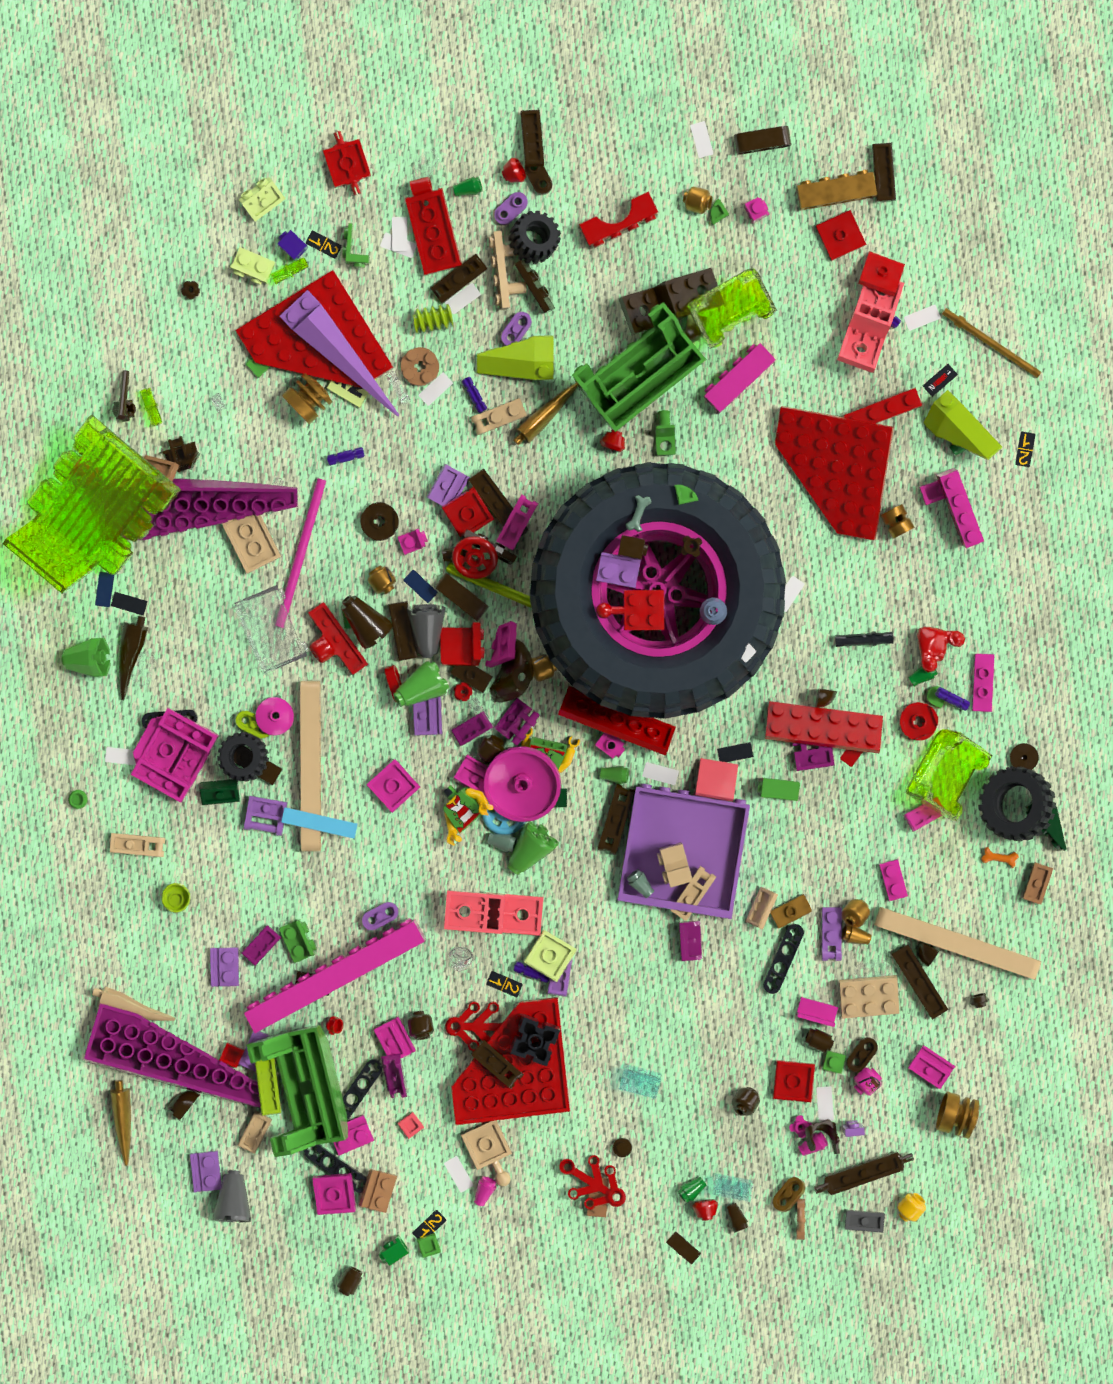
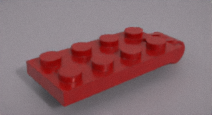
(432, 227)

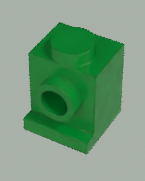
(393, 1251)

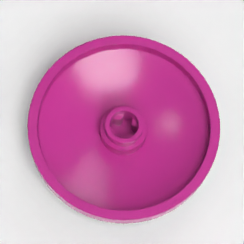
(522, 784)

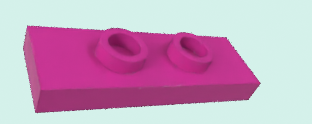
(983, 682)

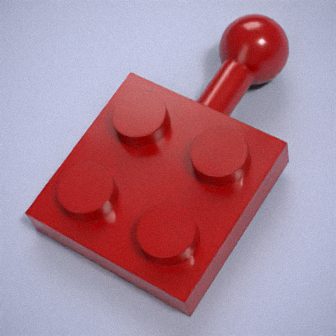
(641, 610)

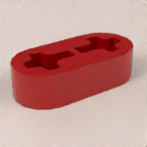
(393, 678)

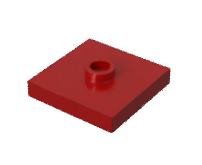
(840, 235)
(881, 274)
(467, 512)
(794, 1081)

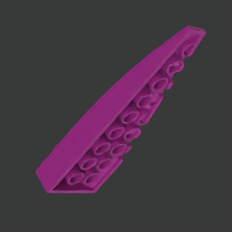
(217, 501)

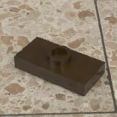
(473, 676)

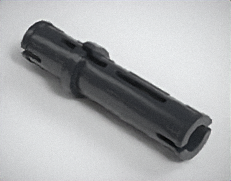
(864, 639)

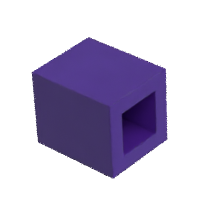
(292, 244)

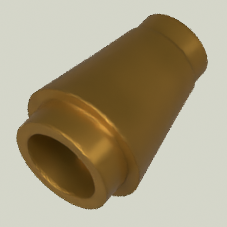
(855, 935)

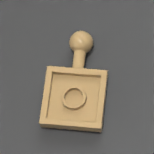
(487, 1147)

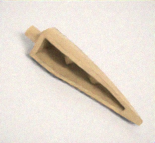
(122, 1001)

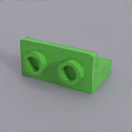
(297, 940)

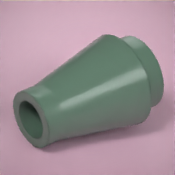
(502, 841)
(640, 883)

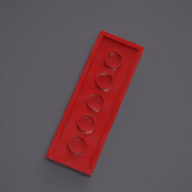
(824, 727)
(638, 730)

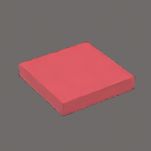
(716, 779)

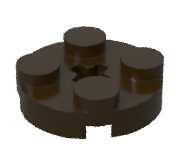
(388, 528)

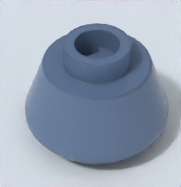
(715, 617)

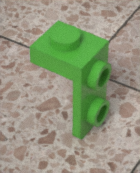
(358, 260)
(778, 789)

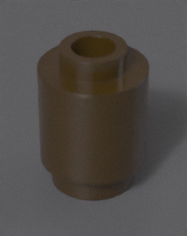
(819, 1040)
(350, 1281)

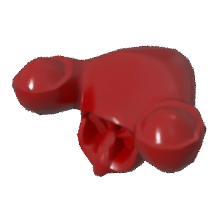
(933, 645)

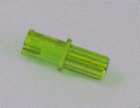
(289, 270)
(151, 406)

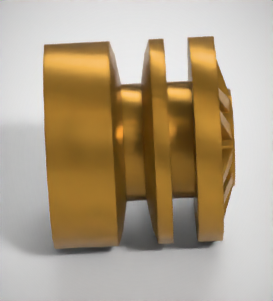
(307, 398)
(962, 1116)

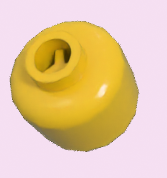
(911, 1207)

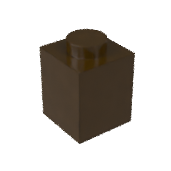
(632, 547)

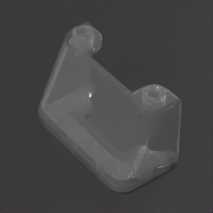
(269, 630)

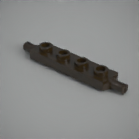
(864, 1173)

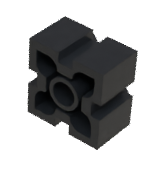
(540, 1051)

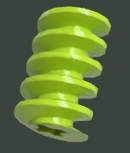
(433, 318)

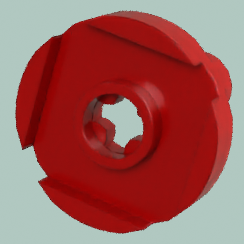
(923, 711)

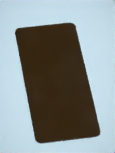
(683, 1247)

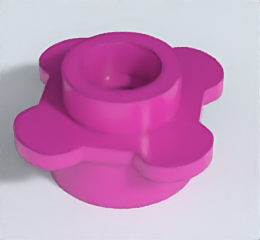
(795, 1126)

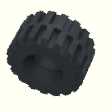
(541, 225)
(227, 756)

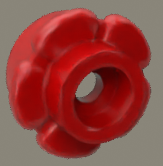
(463, 686)
(334, 1025)

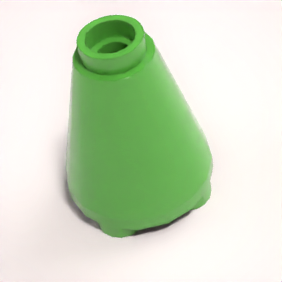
(421, 686)
(531, 847)

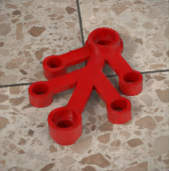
(477, 1026)
(596, 1184)

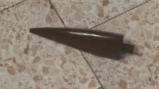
(131, 644)

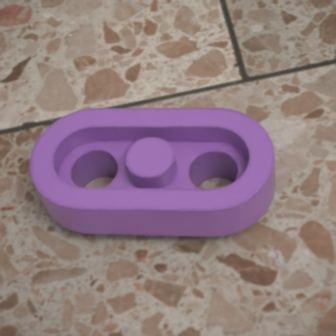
(511, 208)
(516, 329)
(380, 916)

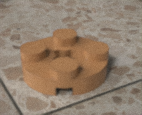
(426, 375)

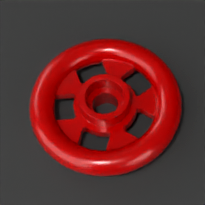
(473, 572)

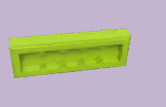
(268, 1087)

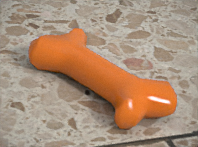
(989, 856)

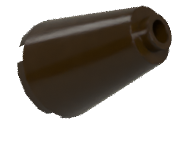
(365, 621)

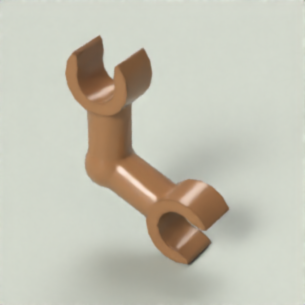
(800, 1230)

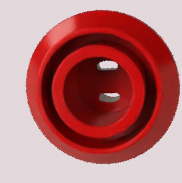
(513, 171)
(613, 441)
(705, 1209)

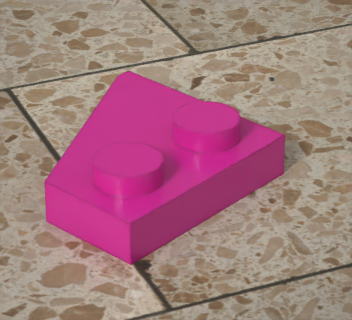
(503, 644)

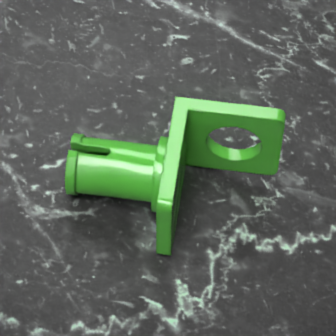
(665, 432)

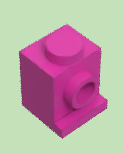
(756, 209)
(603, 742)

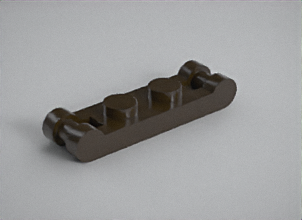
(616, 819)

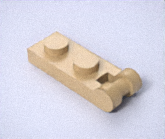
(499, 416)
(136, 844)
(694, 891)

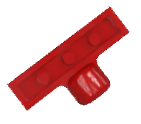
(334, 641)

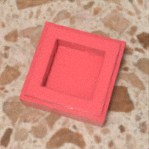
(410, 1125)

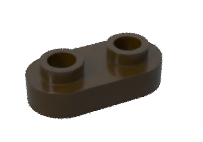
(536, 177)
(862, 1054)

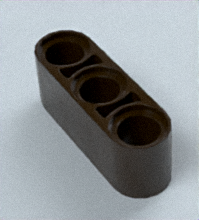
(762, 140)
(461, 596)

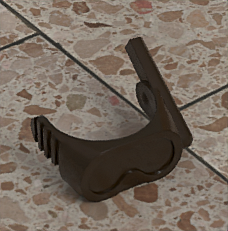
(826, 1126)

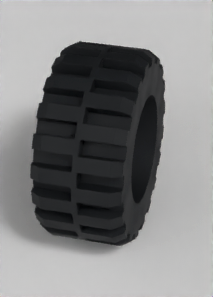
(993, 800)

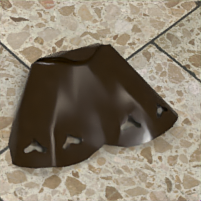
(509, 675)

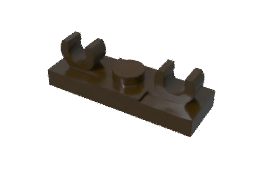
(459, 278)

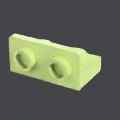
(261, 198)
(253, 266)

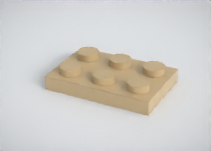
(252, 542)
(869, 996)

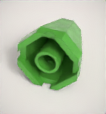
(88, 658)

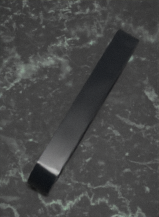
(786, 959)
(355, 1089)
(338, 1164)

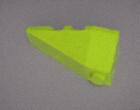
(522, 359)
(954, 423)

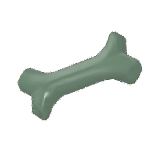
(635, 522)

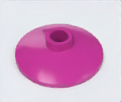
(267, 722)

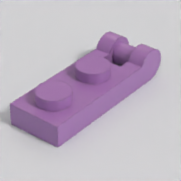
(831, 933)

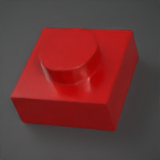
(231, 1055)

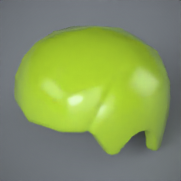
(175, 897)

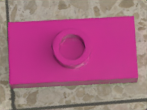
(920, 817)

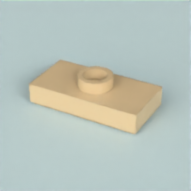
(761, 907)
(255, 1132)

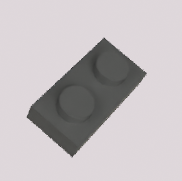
(864, 1221)

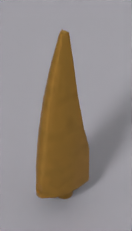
(543, 416)
(122, 1117)

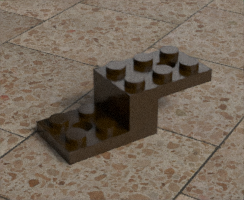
(674, 293)

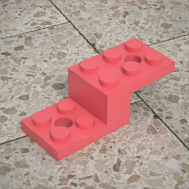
(868, 328)
(493, 913)

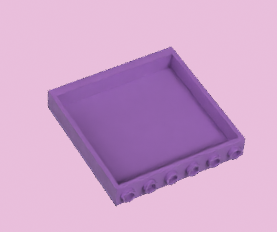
(711, 838)

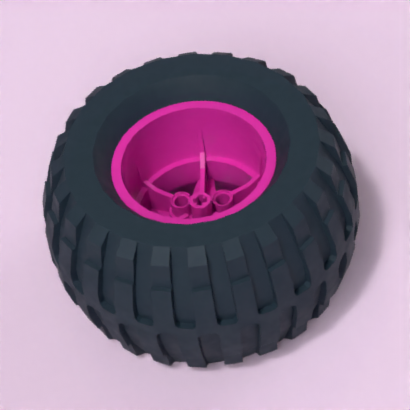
(684, 671)

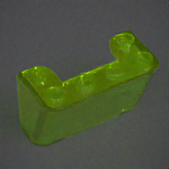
(729, 305)

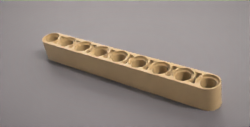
(310, 759)
(957, 943)

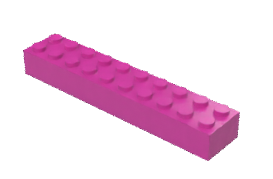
(331, 977)

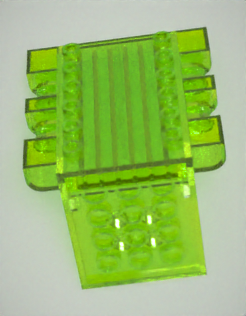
(92, 509)

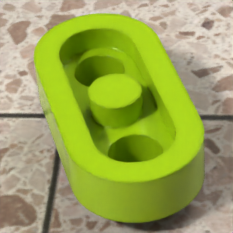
(250, 727)

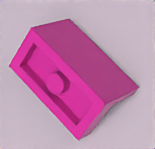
(817, 1011)

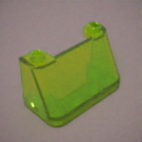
(946, 772)

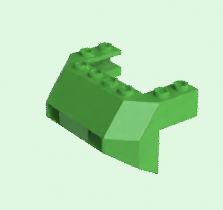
(641, 371)
(309, 1087)

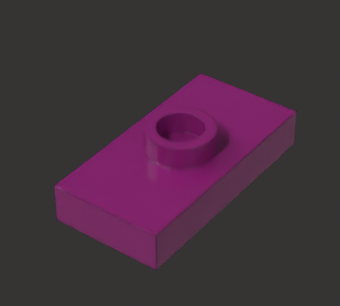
(472, 728)
(261, 945)

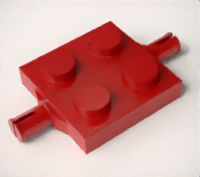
(347, 163)

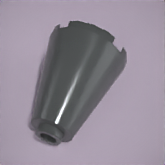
(426, 627)
(232, 1200)

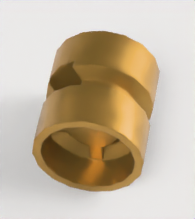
(904, 524)

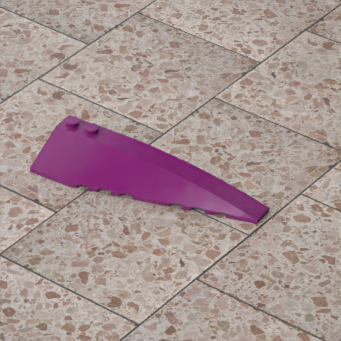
(144, 1049)

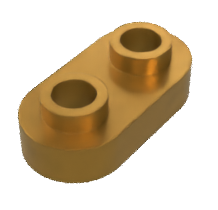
(787, 1192)

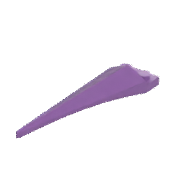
(317, 328)

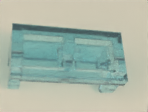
(640, 1081)
(732, 1187)

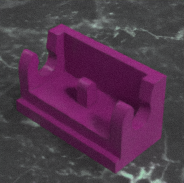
(690, 940)
(394, 1075)

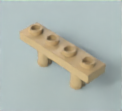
(504, 288)

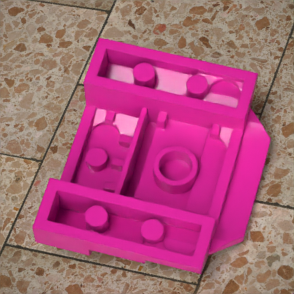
(172, 753)

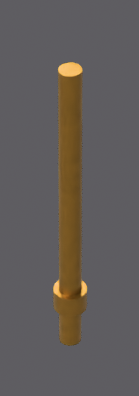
(960, 321)

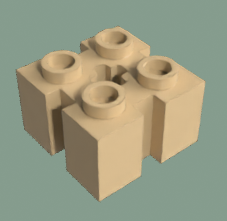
(675, 865)

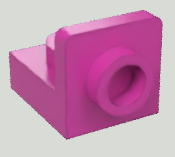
(412, 541)

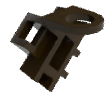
(184, 453)

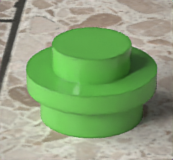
(78, 799)

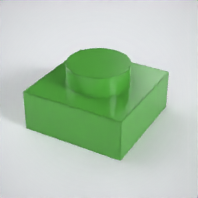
(834, 1062)

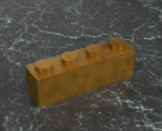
(836, 191)

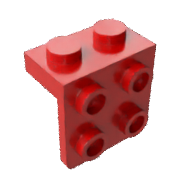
(462, 645)

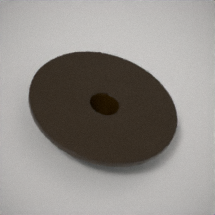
(1024, 756)

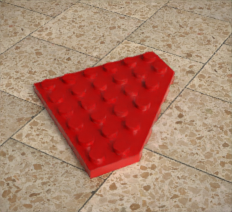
(278, 346)
(839, 465)
(540, 1091)

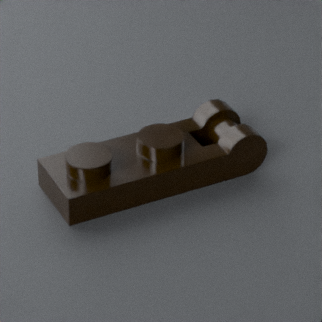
(496, 1063)

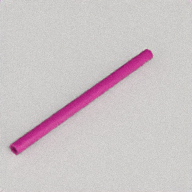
(303, 542)

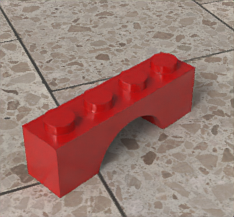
(597, 231)
(888, 407)

